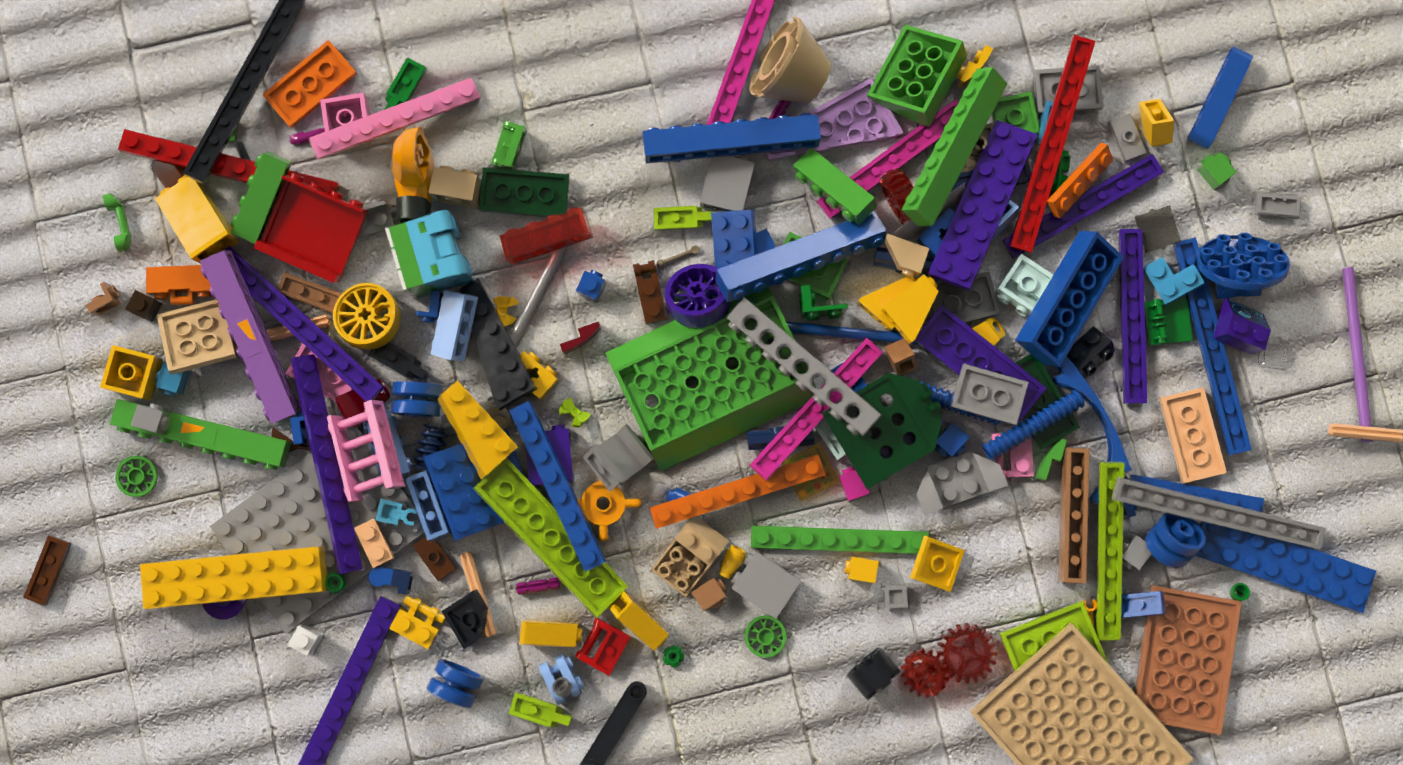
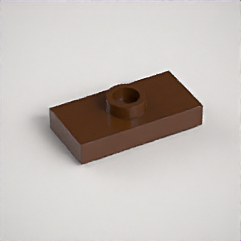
(434, 558)

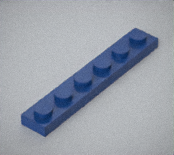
(1240, 500)

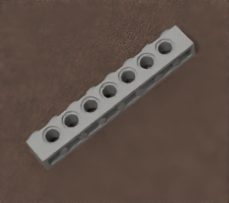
(745, 311)

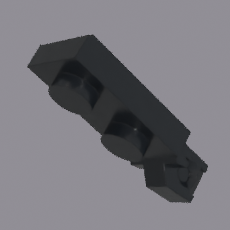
(399, 361)

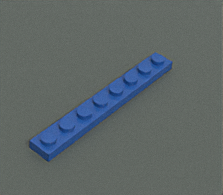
(557, 486)

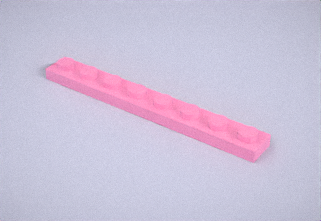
(394, 118)

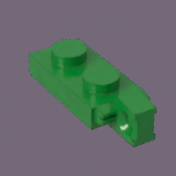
(405, 83)

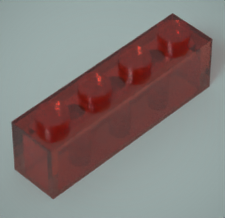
(546, 235)

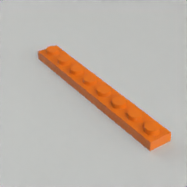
(736, 492)

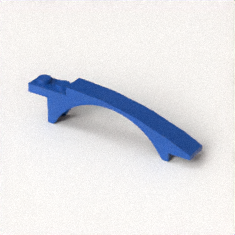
(1073, 380)

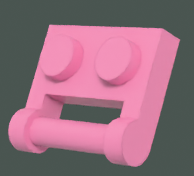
(1019, 459)

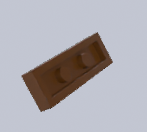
(47, 570)

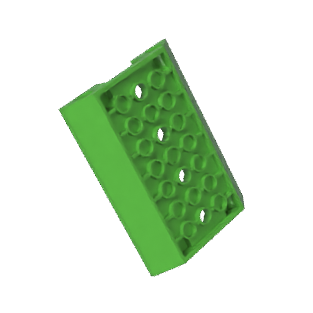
(723, 401)

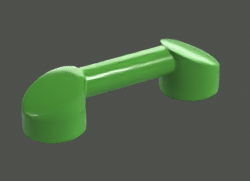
(123, 240)

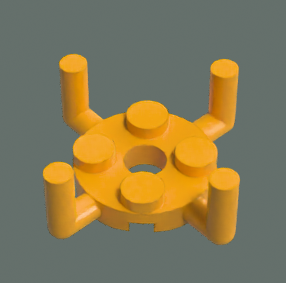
(612, 513)

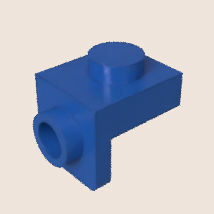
(434, 308)

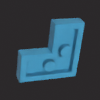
(1171, 286)

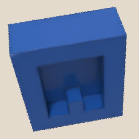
(299, 429)

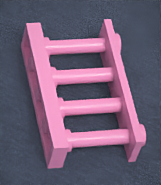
(384, 446)

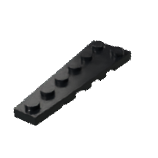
(501, 361)

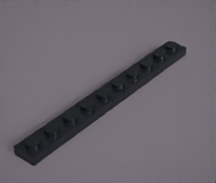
(242, 90)

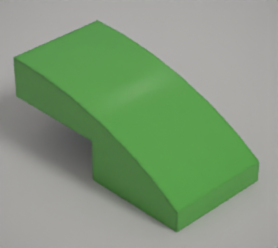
(1053, 454)

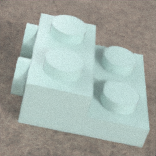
(1023, 285)

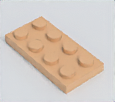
(1192, 435)

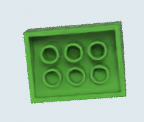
(918, 74)

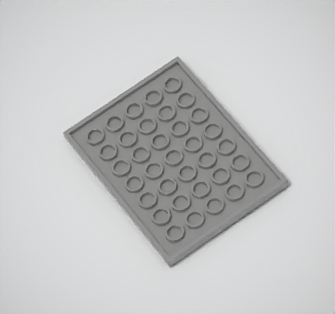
(292, 516)

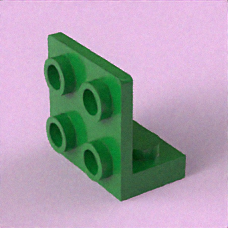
(812, 313)

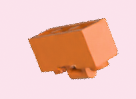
(176, 279)

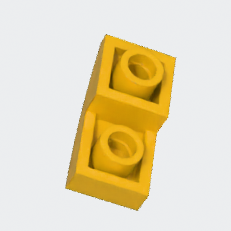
(965, 73)

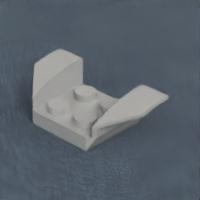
(958, 481)

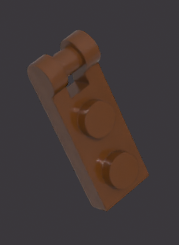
(650, 293)

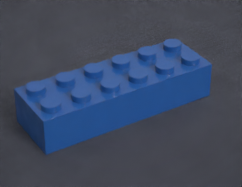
(1069, 298)

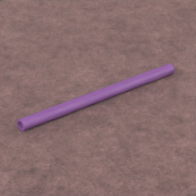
(1356, 348)

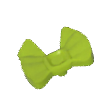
(579, 416)

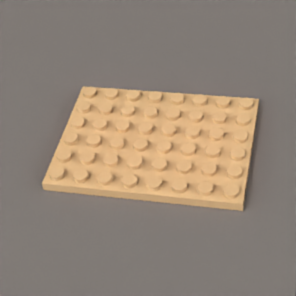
(1074, 711)

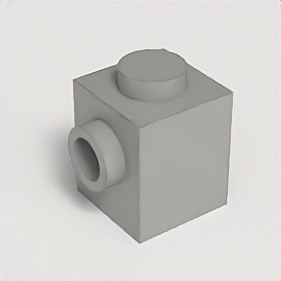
(151, 418)
(1134, 553)

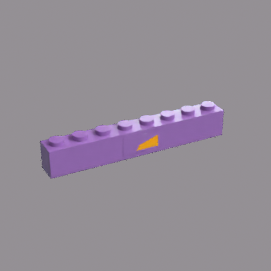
(250, 336)

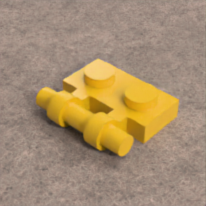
(414, 628)

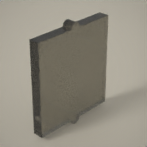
(1158, 229)

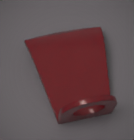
(353, 404)

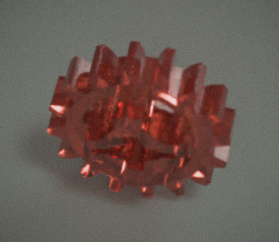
(933, 669)

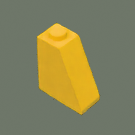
(875, 301)
(911, 307)
(638, 621)
(550, 633)

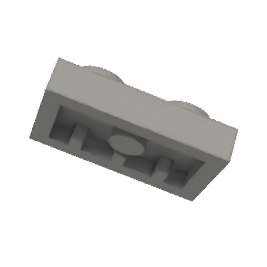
(377, 219)

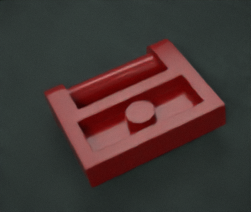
(609, 650)

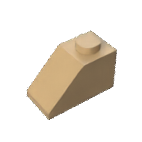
(906, 255)

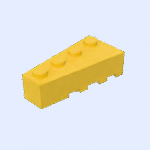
(476, 430)

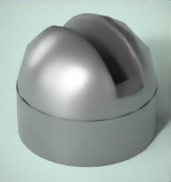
(562, 687)

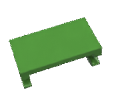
(509, 146)

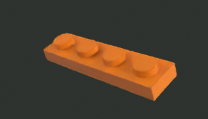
(1080, 180)

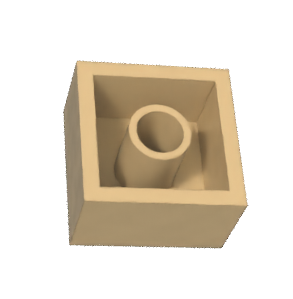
(455, 187)

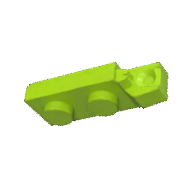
(680, 217)
(538, 711)

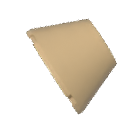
(791, 66)

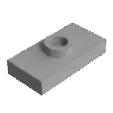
(1127, 137)
(1277, 205)

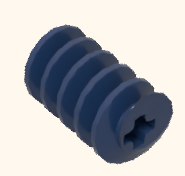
(430, 444)

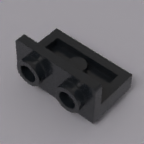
(1091, 352)

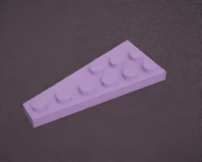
(849, 121)

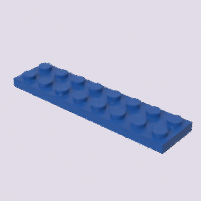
(1289, 565)

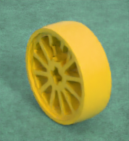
(358, 317)

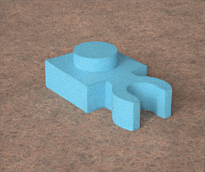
(391, 512)

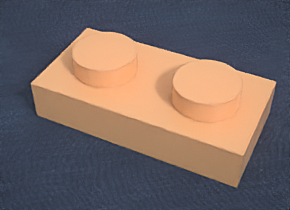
(374, 543)

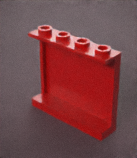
(312, 228)

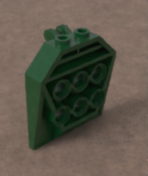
(919, 417)

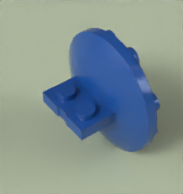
(1242, 264)

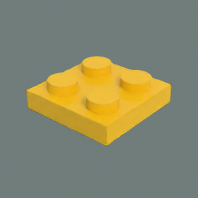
(937, 563)

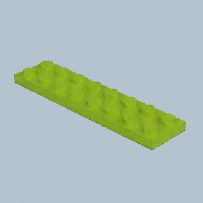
(542, 531)

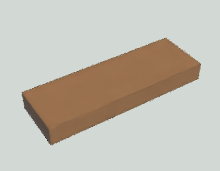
(308, 292)

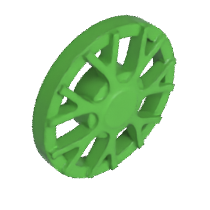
(136, 476)
(765, 636)

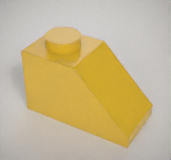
(1156, 122)

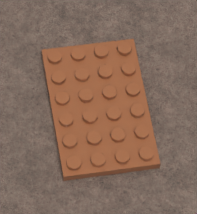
(1188, 659)

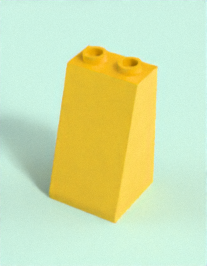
(196, 219)

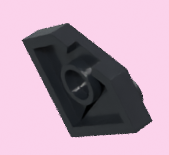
(467, 618)

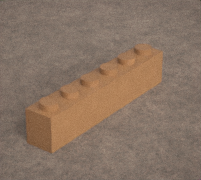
(1073, 515)

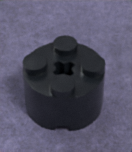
(873, 673)

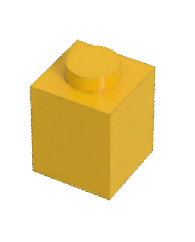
(861, 569)

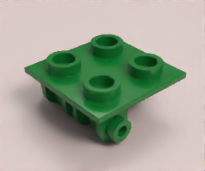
(1167, 322)

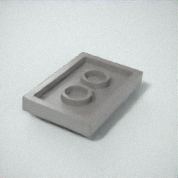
(1047, 81)
(989, 394)

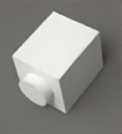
(305, 639)

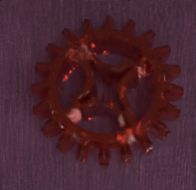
(896, 189)
(963, 663)

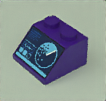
(1242, 327)

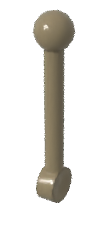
(694, 250)

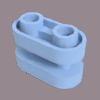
(565, 666)

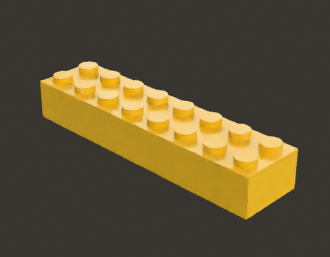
(233, 577)

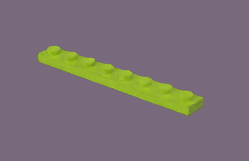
(1109, 554)

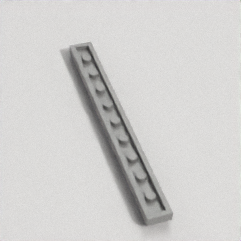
(1218, 513)

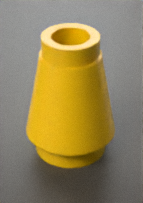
(732, 561)

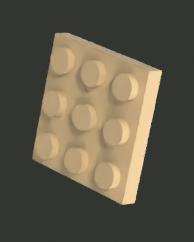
(195, 337)

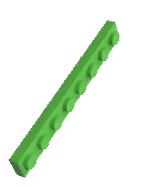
(836, 539)

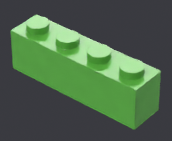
(834, 186)
(260, 197)

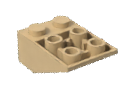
(690, 555)

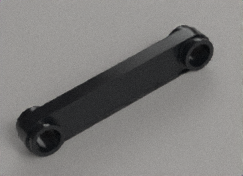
(614, 726)

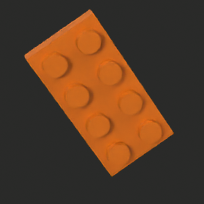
(308, 83)

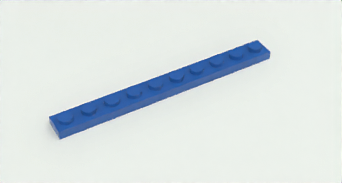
(1214, 355)

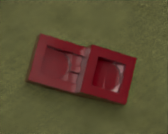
(586, 334)

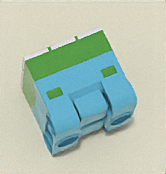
(429, 254)

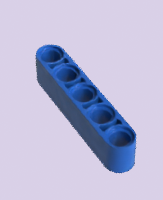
(1220, 97)

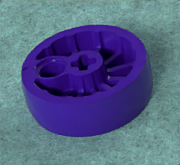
(695, 296)

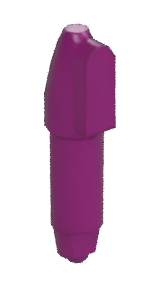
(301, 137)

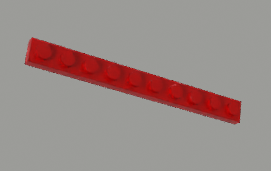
(1052, 143)
(180, 154)

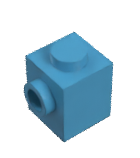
(171, 383)

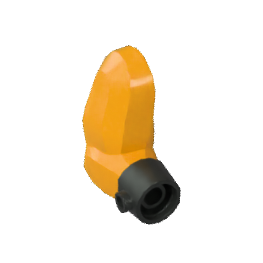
(412, 175)

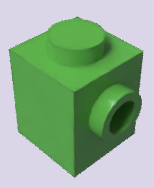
(1216, 169)

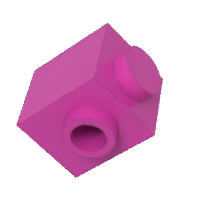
(852, 484)

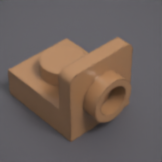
(104, 302)

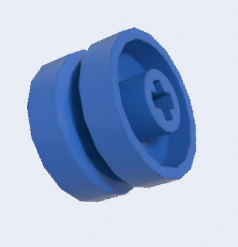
(416, 399)
(1175, 540)
(455, 683)

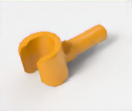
(1090, 611)

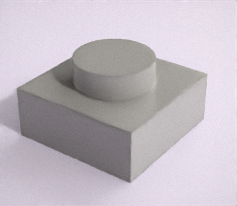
(895, 596)

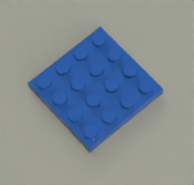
(453, 482)

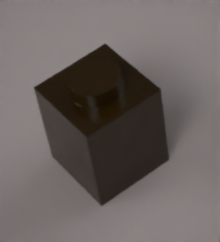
(143, 306)

